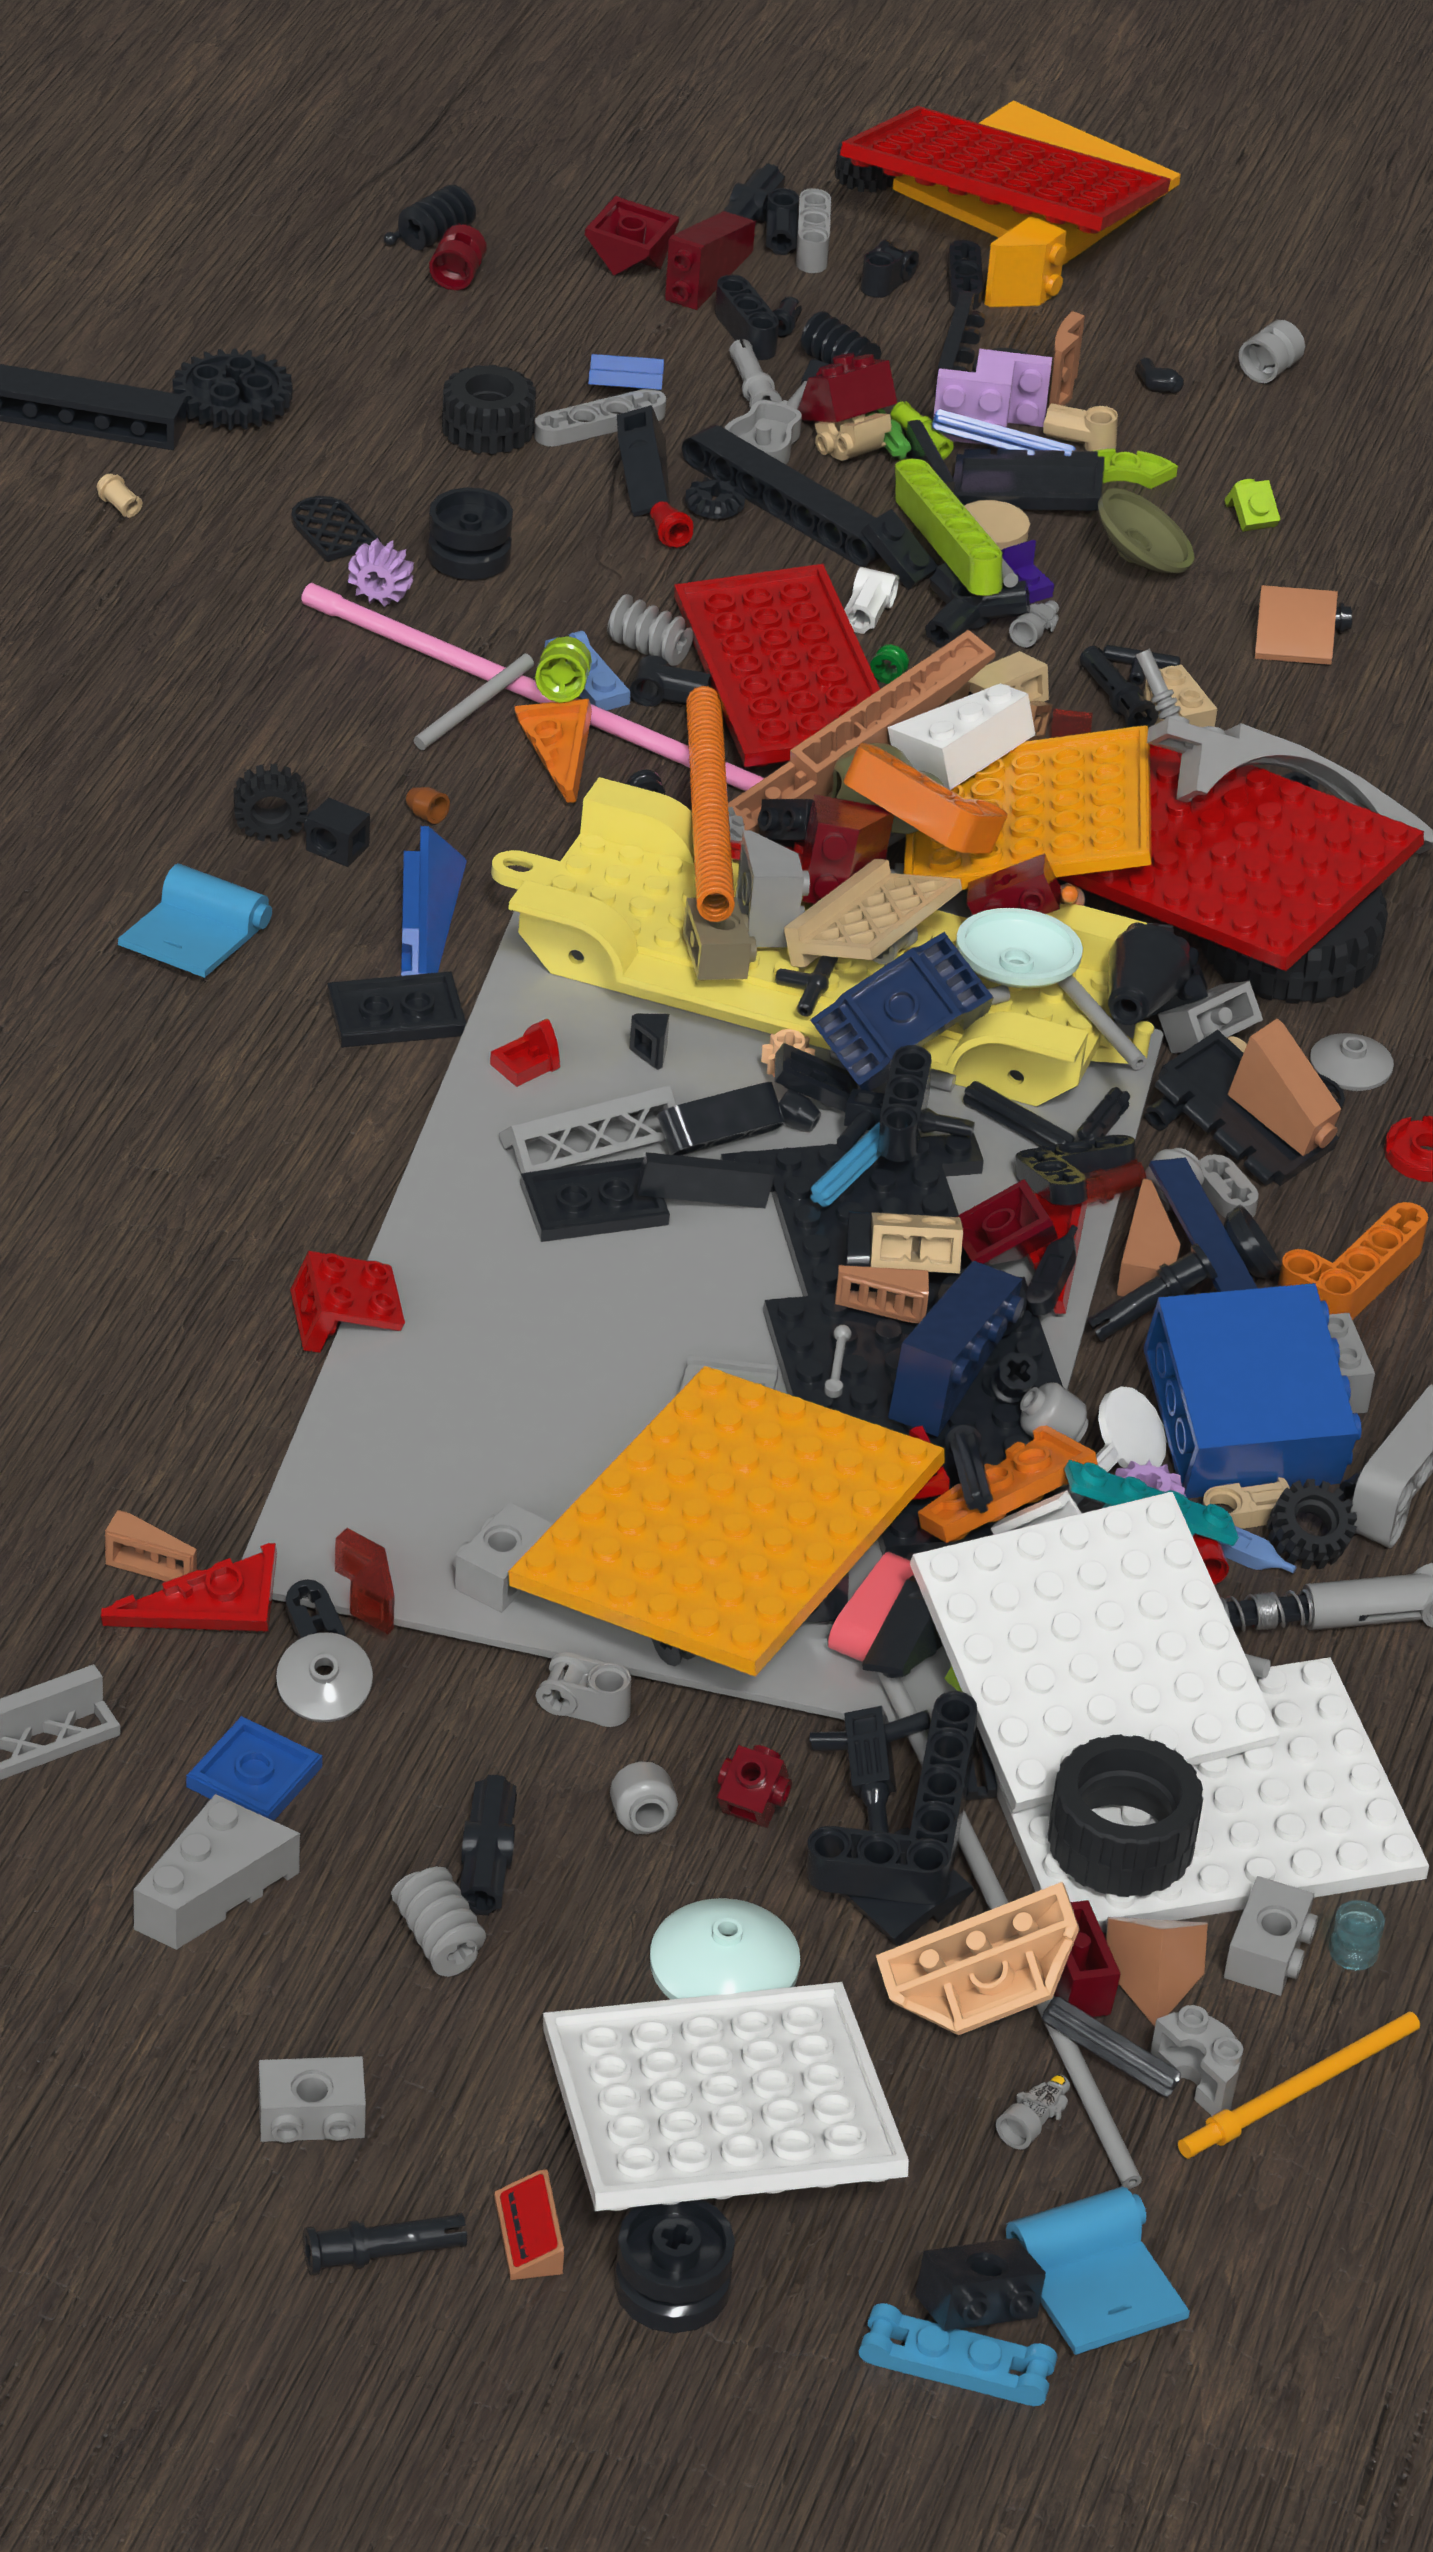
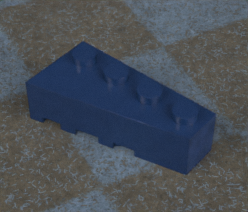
(953, 1345)

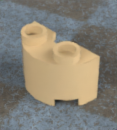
(852, 435)

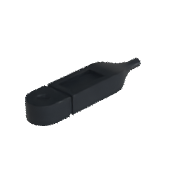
(1052, 1274)

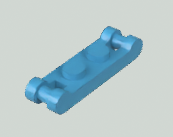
(957, 2357)

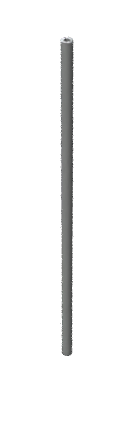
(995, 1897)

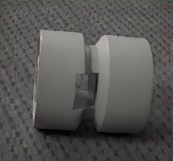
(1271, 351)

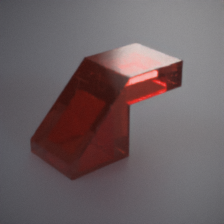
(370, 1577)

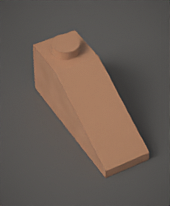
(1148, 1243)

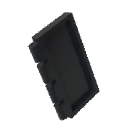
(1031, 481)
(1203, 1080)

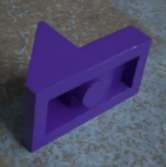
(1021, 560)

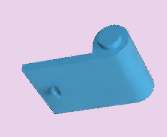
(198, 921)
(1097, 2270)

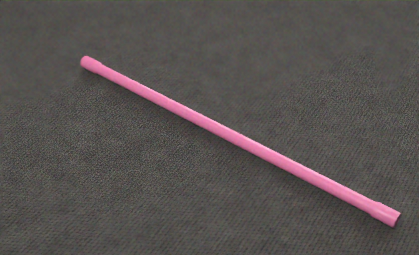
(335, 605)

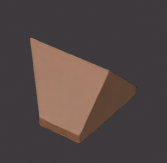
(1157, 1960)

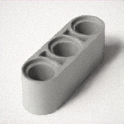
(813, 230)

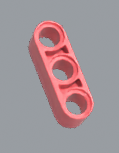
(868, 1607)

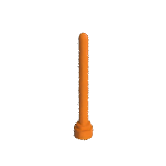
(1071, 894)

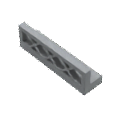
(583, 1119)
(53, 1710)

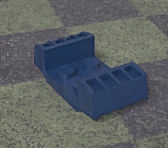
(900, 1007)

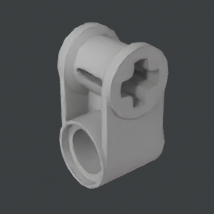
(590, 1690)

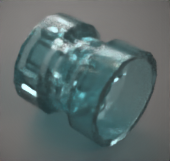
(1357, 1935)

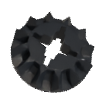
(728, 500)

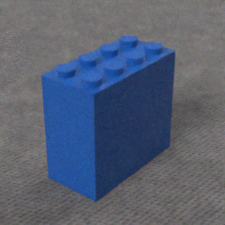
(1251, 1388)

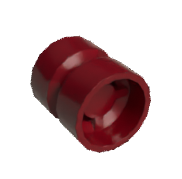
(458, 257)

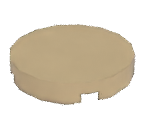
(1001, 521)

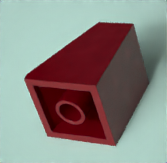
(841, 841)

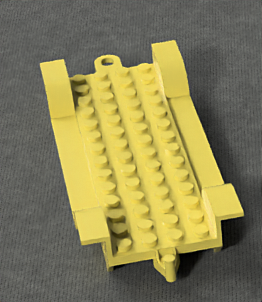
(624, 909)

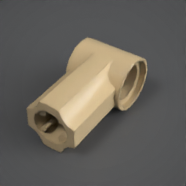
(1093, 427)

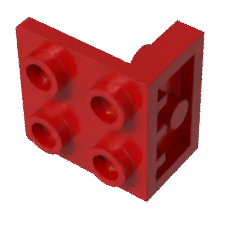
(344, 1290)

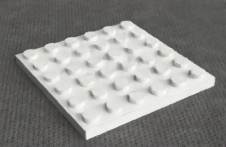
(1092, 1636)
(722, 2096)

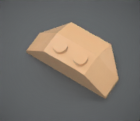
(985, 1963)

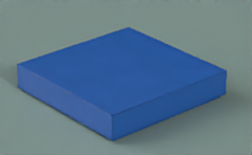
(255, 1769)

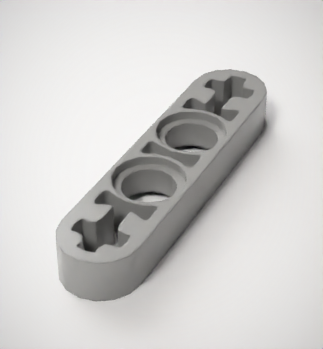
(565, 424)

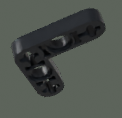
(1059, 1168)

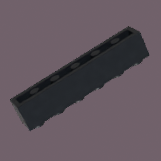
(91, 407)

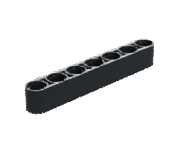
(782, 492)

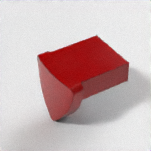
(528, 1055)

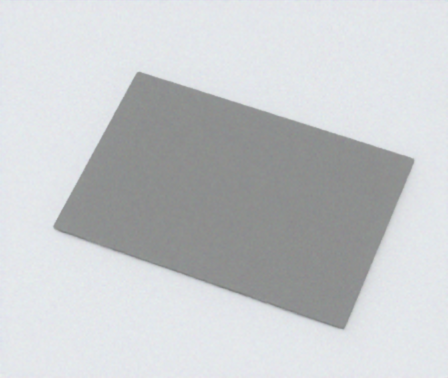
(552, 1356)

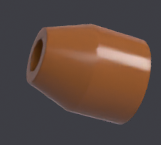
(428, 804)

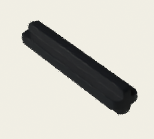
(1015, 1116)
(1111, 2046)

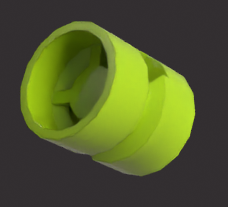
(563, 669)

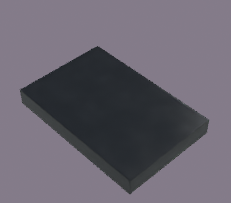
(396, 1009)
(590, 1200)

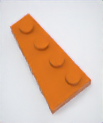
(1016, 1481)

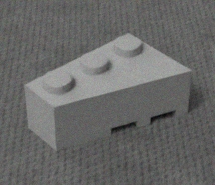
(211, 1868)

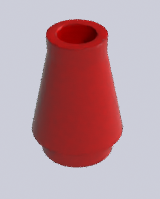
(672, 525)

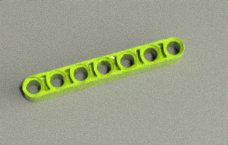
(949, 527)

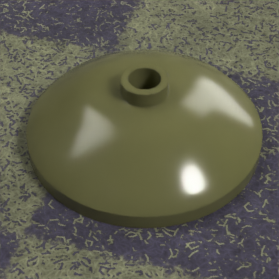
(1144, 532)

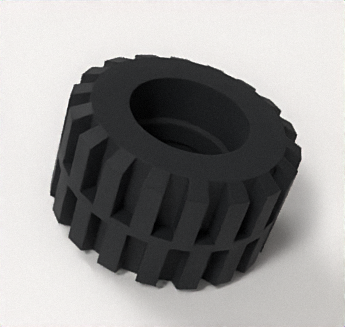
(488, 409)

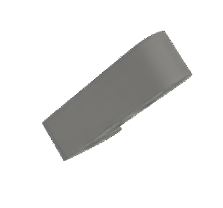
(1395, 1475)

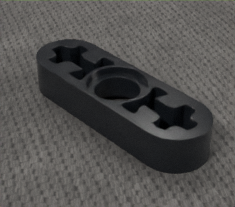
(965, 273)

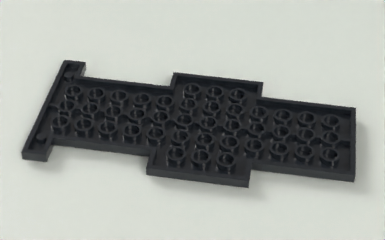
(806, 1324)

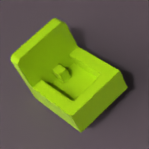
(1253, 504)

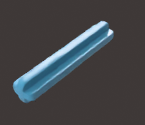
(847, 1169)

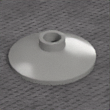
(1352, 1061)
(324, 1696)

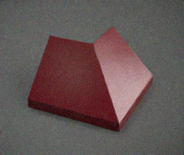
(631, 234)
(1006, 1226)

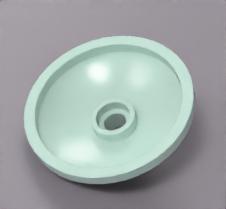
(1019, 947)
(723, 1950)

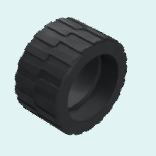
(1115, 1855)

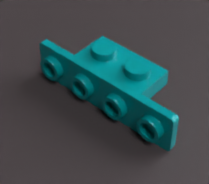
(1113, 1490)

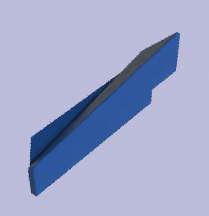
(429, 900)

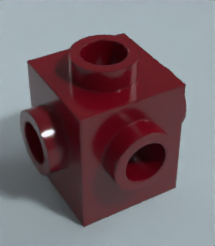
(753, 1784)

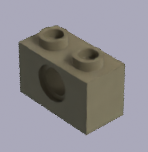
(720, 947)

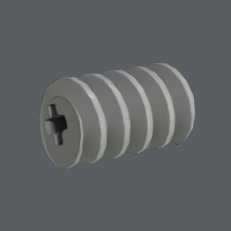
(649, 631)
(440, 1919)

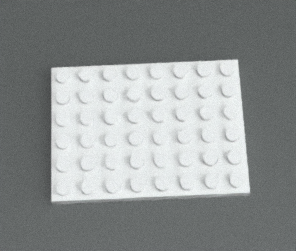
(1292, 1812)

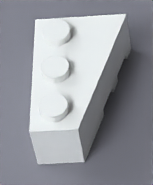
(966, 733)

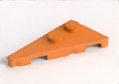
(559, 738)

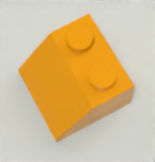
(1026, 264)

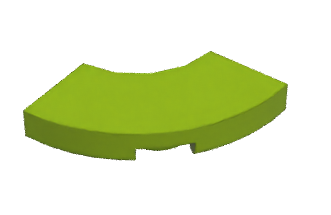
(1142, 468)

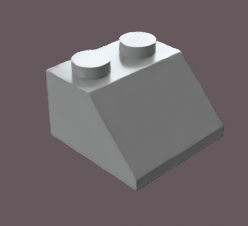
(769, 888)

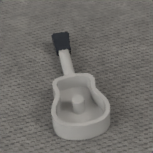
(774, 424)

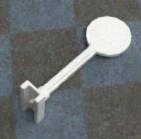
(1130, 1434)

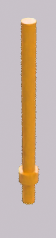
(1228, 2124)

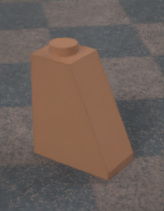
(1285, 1090)

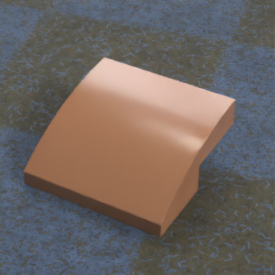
(1066, 359)
(1296, 625)

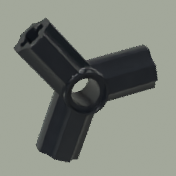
(970, 610)

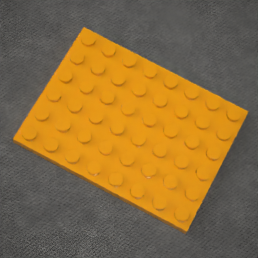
(727, 1519)

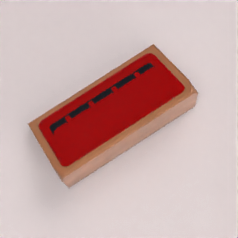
(530, 2227)

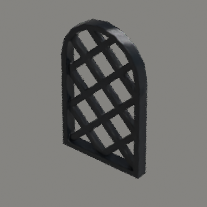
(312, 504)

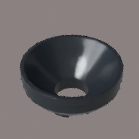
(1251, 1243)

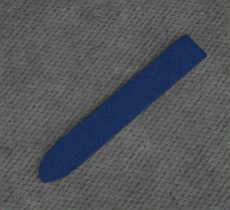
(1202, 1223)

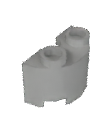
(1202, 2053)

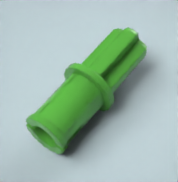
(895, 441)

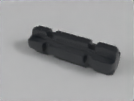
(1104, 1115)

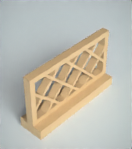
(866, 914)

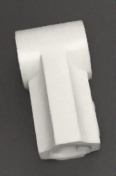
(870, 596)

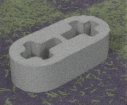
(1233, 1185)

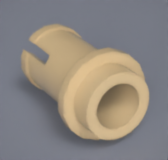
(112, 489)

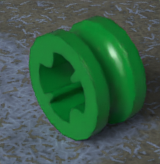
(893, 654)

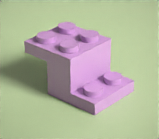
(1001, 391)

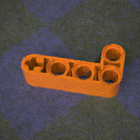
(924, 803)
(1366, 1265)

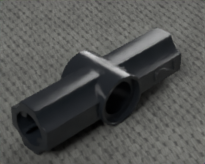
(751, 198)
(488, 1844)

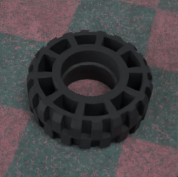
(1327, 970)

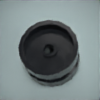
(470, 533)
(674, 2265)

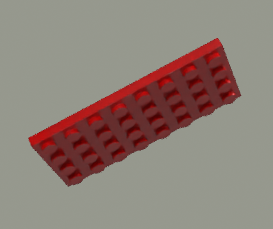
(776, 656)

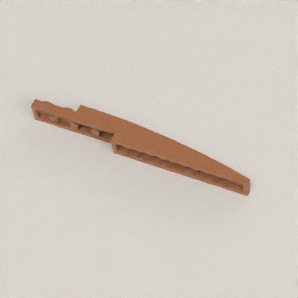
(907, 696)

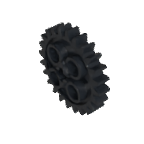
(233, 388)

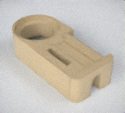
(1250, 1504)

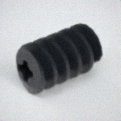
(431, 217)
(827, 337)

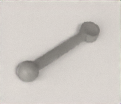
(834, 1386)

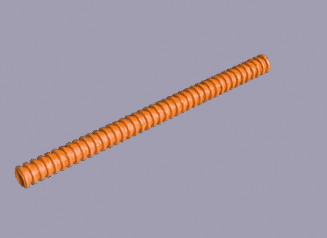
(709, 805)

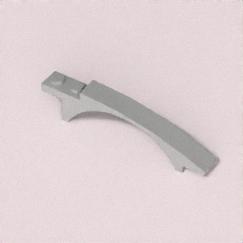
(1212, 753)

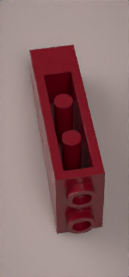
(704, 255)

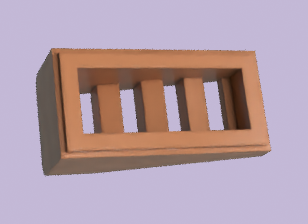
(908, 1289)
(139, 1546)

